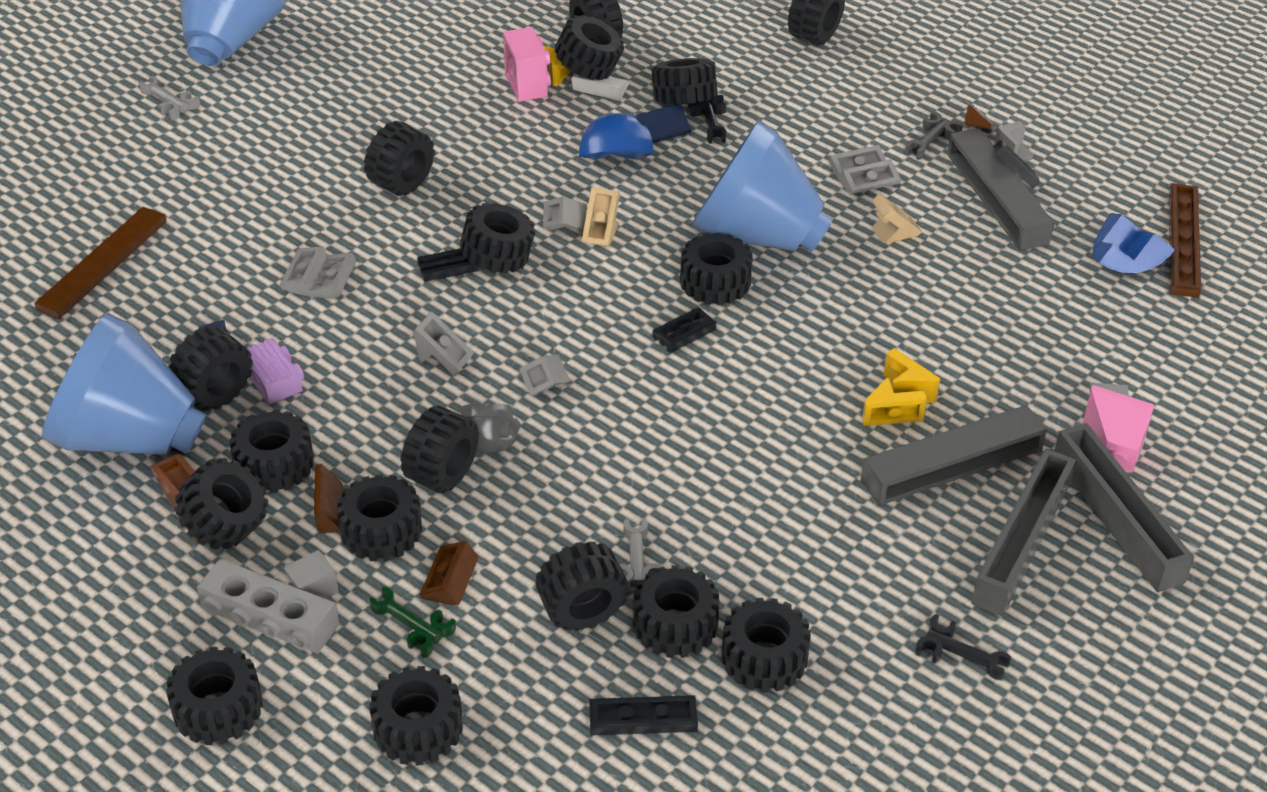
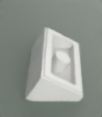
(609, 88)

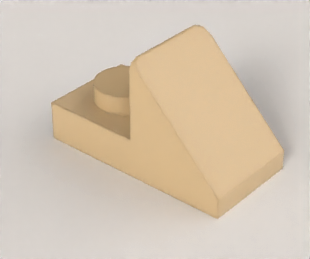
(601, 217)
(893, 222)

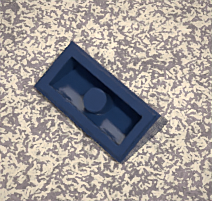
(665, 122)

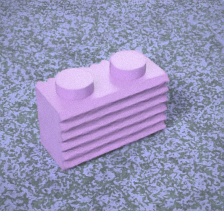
(274, 371)

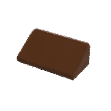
(976, 118)
(326, 494)
(450, 573)

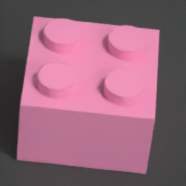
(526, 64)

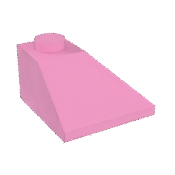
(1119, 423)

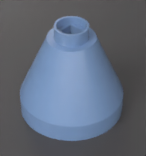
(223, 26)
(765, 197)
(121, 398)

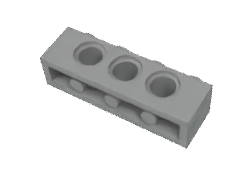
(268, 606)

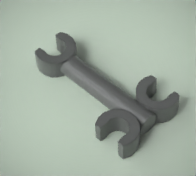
(936, 127)

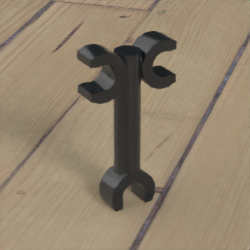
(710, 108)
(942, 638)

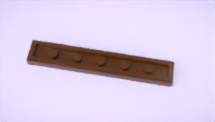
(1185, 239)
(100, 263)

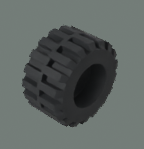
(603, 10)
(815, 19)
(589, 47)
(684, 81)
(399, 158)
(497, 237)
(716, 268)
(212, 367)
(274, 448)
(439, 449)
(207, 518)
(374, 536)
(582, 586)
(671, 631)
(761, 665)
(217, 717)
(422, 737)

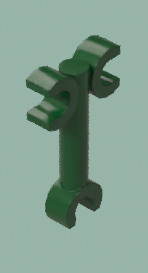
(423, 632)

